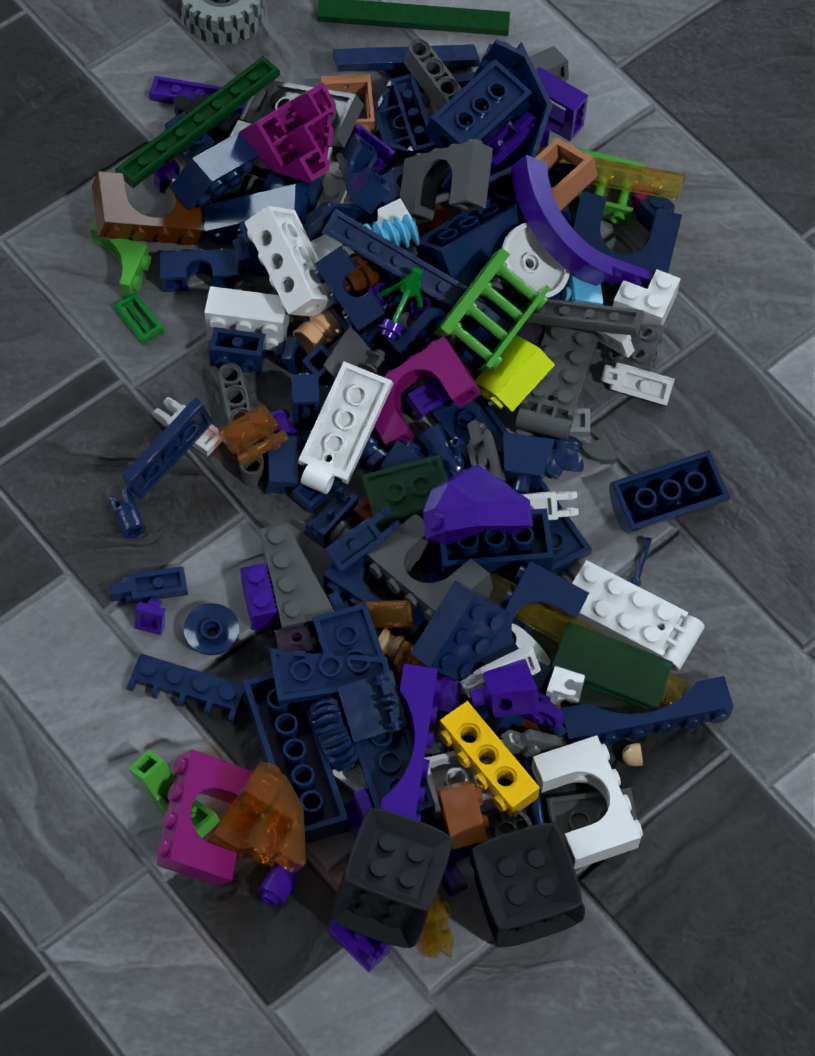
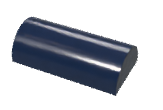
(667, 492)

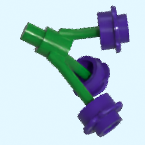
(409, 287)

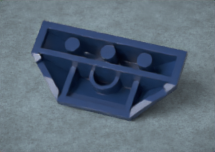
(403, 117)

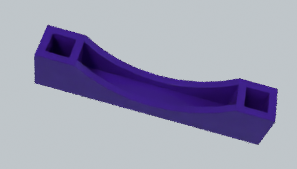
(417, 694)

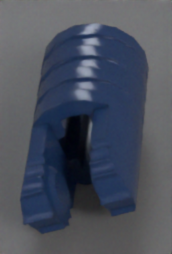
(128, 515)

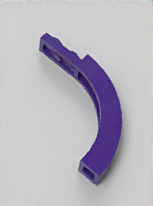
(558, 237)

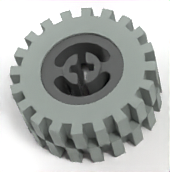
(222, 18)

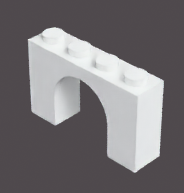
(588, 763)

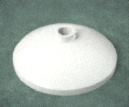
(542, 269)

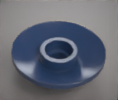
(209, 618)

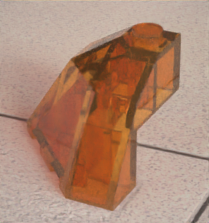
(265, 821)

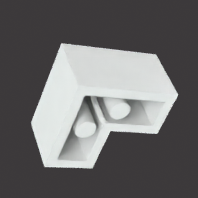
(654, 301)

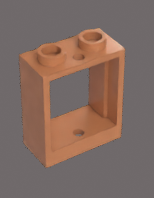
(358, 85)
(578, 178)

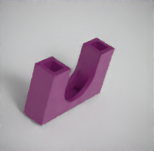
(436, 362)
(181, 845)

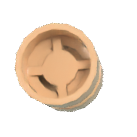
(319, 329)

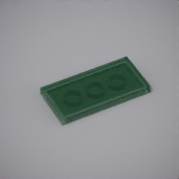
(613, 666)

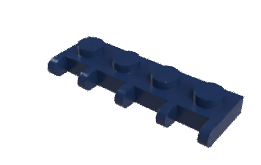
(187, 684)

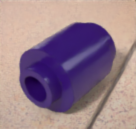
(277, 886)

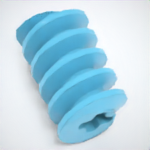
(398, 231)

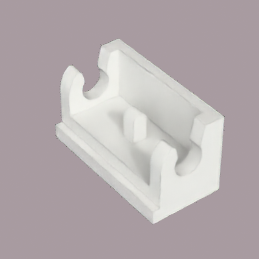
(565, 687)

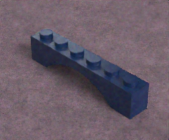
(703, 703)

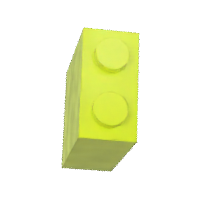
(516, 374)

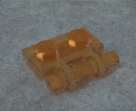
(249, 429)

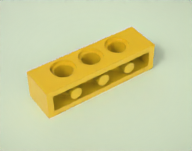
(467, 721)

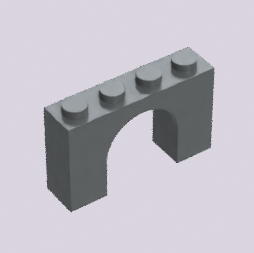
(469, 184)
(399, 553)

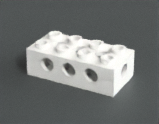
(289, 260)

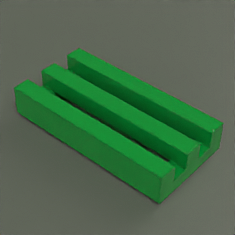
(149, 333)

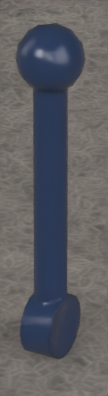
(636, 580)

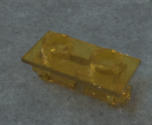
(440, 936)

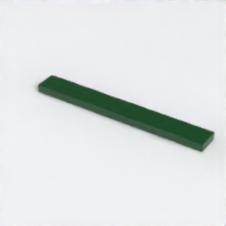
(414, 16)
(197, 122)

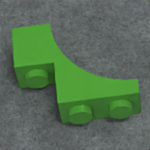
(132, 257)

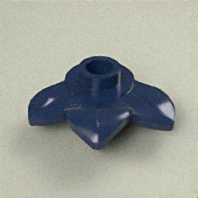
(565, 456)

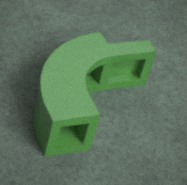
(155, 780)

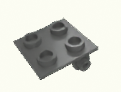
(645, 349)
(355, 352)

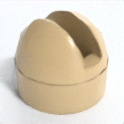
(633, 755)

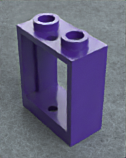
(569, 121)

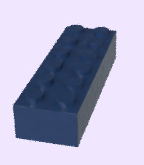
(292, 745)

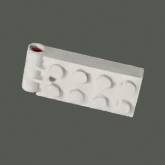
(636, 616)

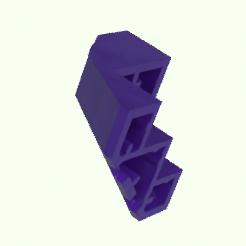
(474, 503)

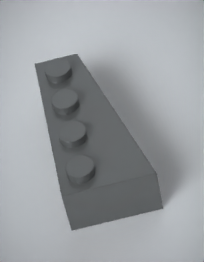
(292, 579)

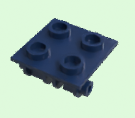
(372, 706)

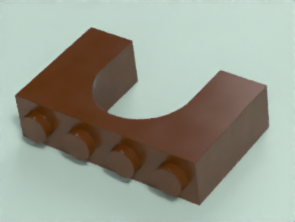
(120, 220)

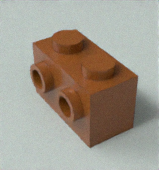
(462, 813)

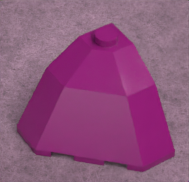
(296, 135)

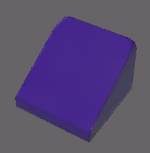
(453, 880)

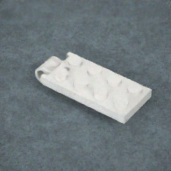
(343, 427)

